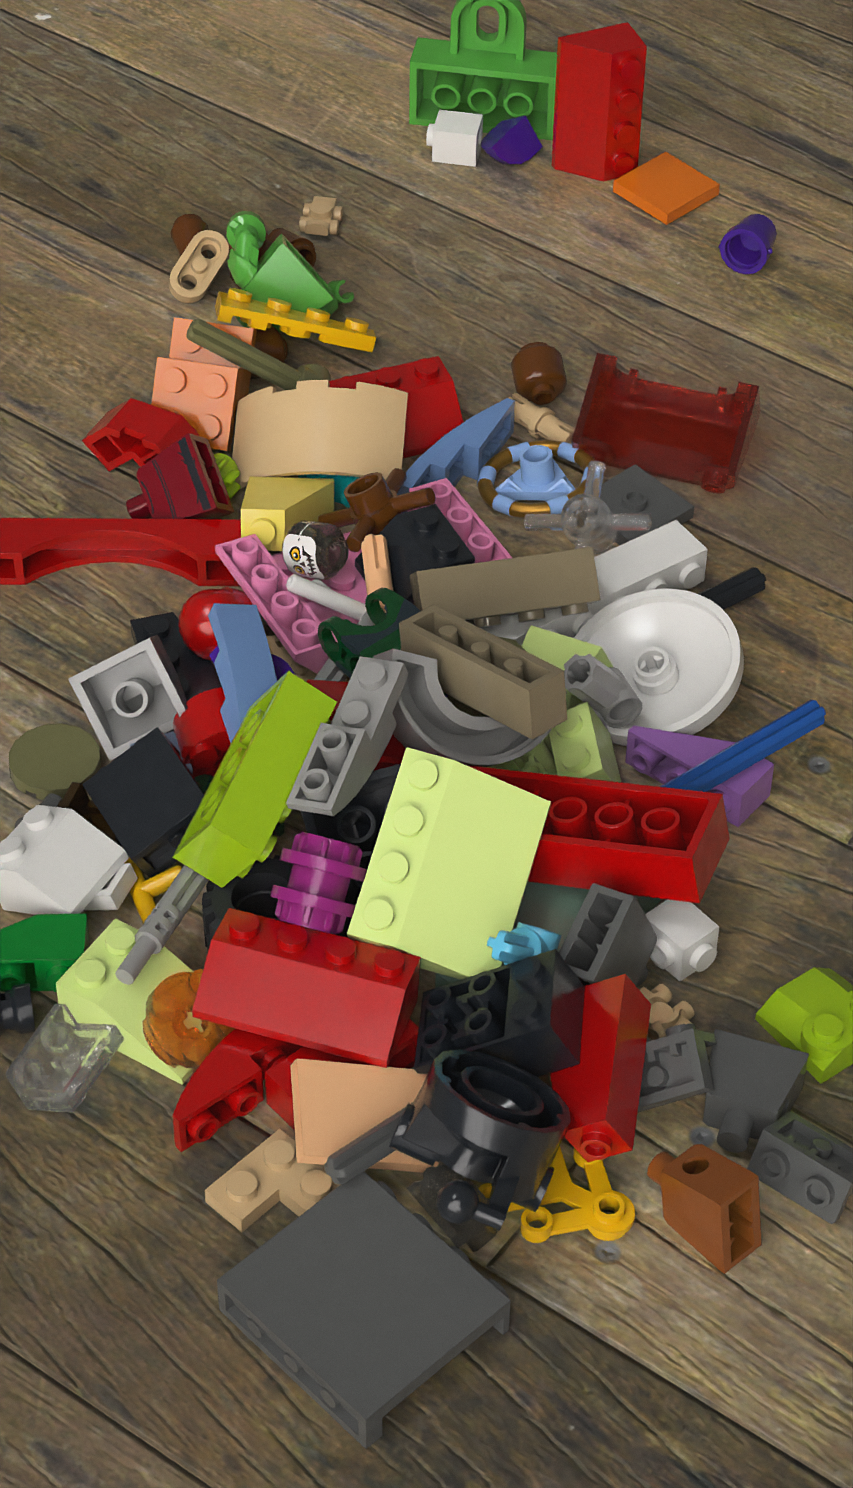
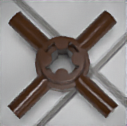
(375, 504)

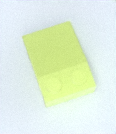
(100, 998)

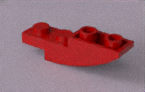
(225, 1085)

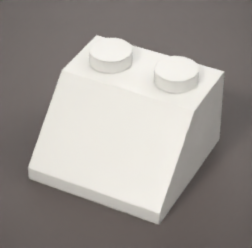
(55, 862)

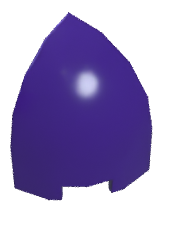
(511, 141)

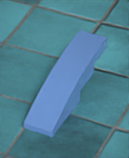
(464, 448)
(243, 660)

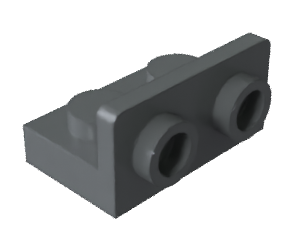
(676, 1066)
(805, 1165)

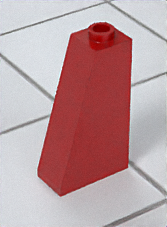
(608, 1080)

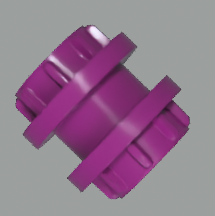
(318, 882)

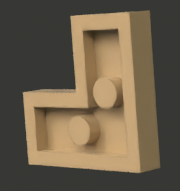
(264, 1179)

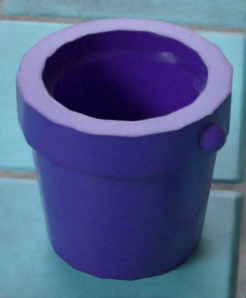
(748, 244)

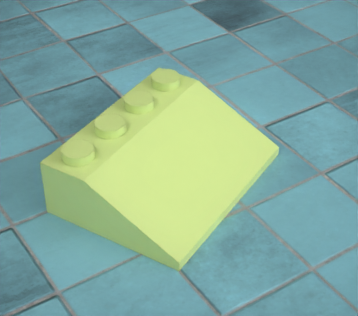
(448, 865)

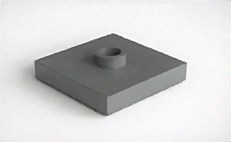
(640, 493)

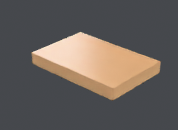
(345, 1101)

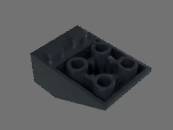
(513, 1012)

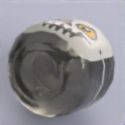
(315, 550)

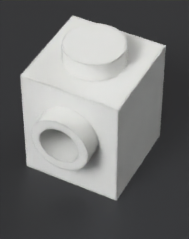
(456, 137)
(684, 938)

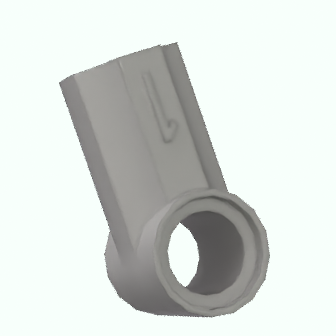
(603, 689)

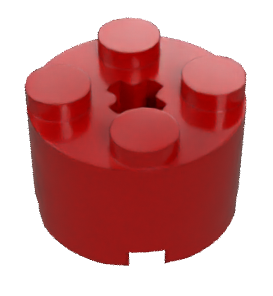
(202, 732)

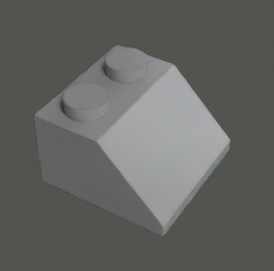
(130, 695)

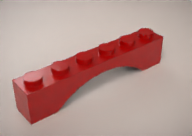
(176, 545)

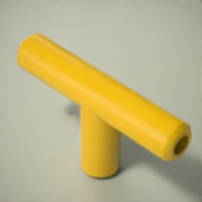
(145, 890)

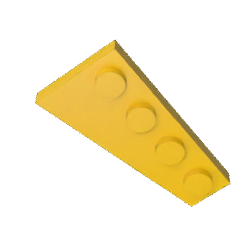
(262, 315)

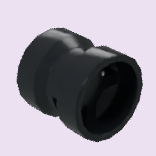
(17, 1009)

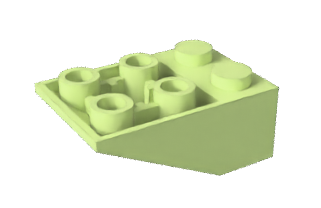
(572, 749)

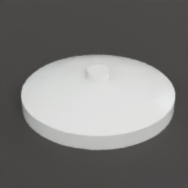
(674, 654)

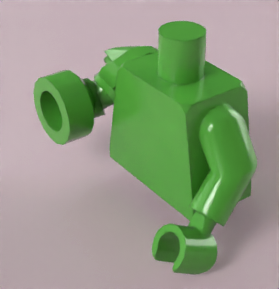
(279, 272)

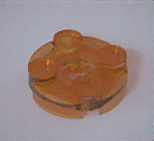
(165, 1027)

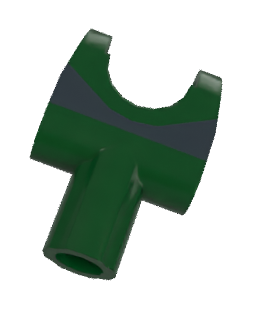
(366, 640)

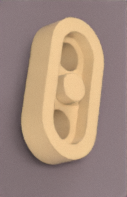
(197, 268)

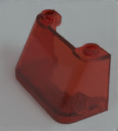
(666, 427)

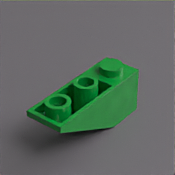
(41, 949)

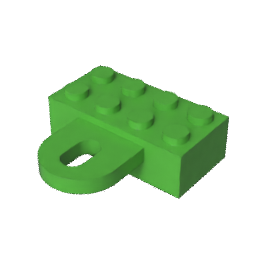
(484, 71)

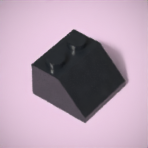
(418, 543)

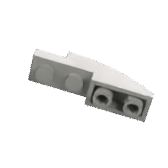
(353, 742)

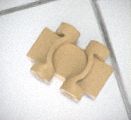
(321, 217)
(662, 1015)

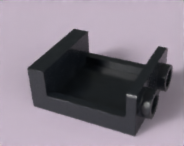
(147, 800)

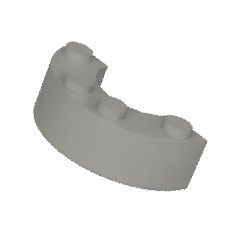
(436, 726)

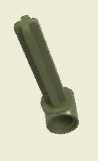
(252, 358)

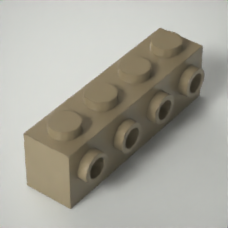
(511, 587)
(488, 671)

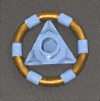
(535, 480)

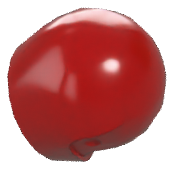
(194, 620)

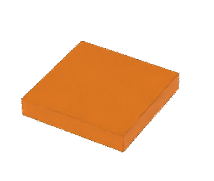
(666, 188)

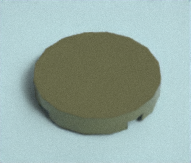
(53, 758)

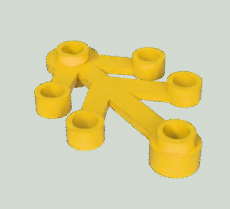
(586, 1204)

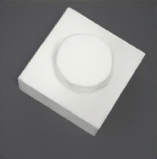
(115, 890)

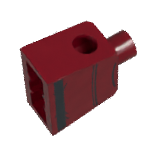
(181, 484)

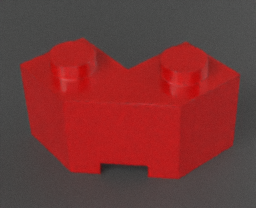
(135, 432)

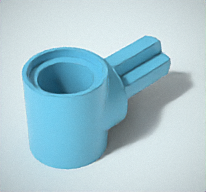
(522, 943)

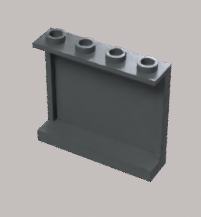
(360, 1303)

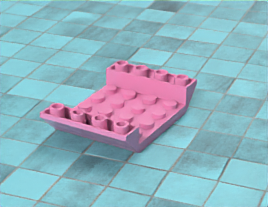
(297, 618)

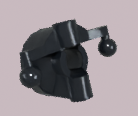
(487, 1126)

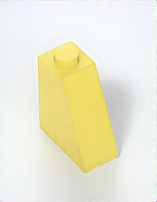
(278, 503)

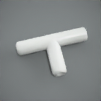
(322, 594)

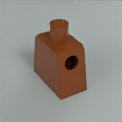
(710, 1203)

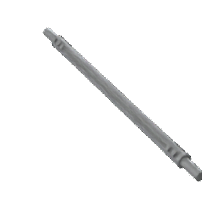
(186, 886)

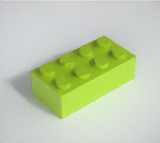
(254, 782)

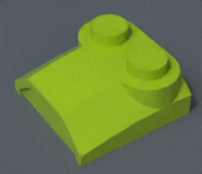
(813, 1018)

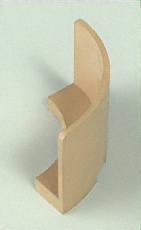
(320, 431)

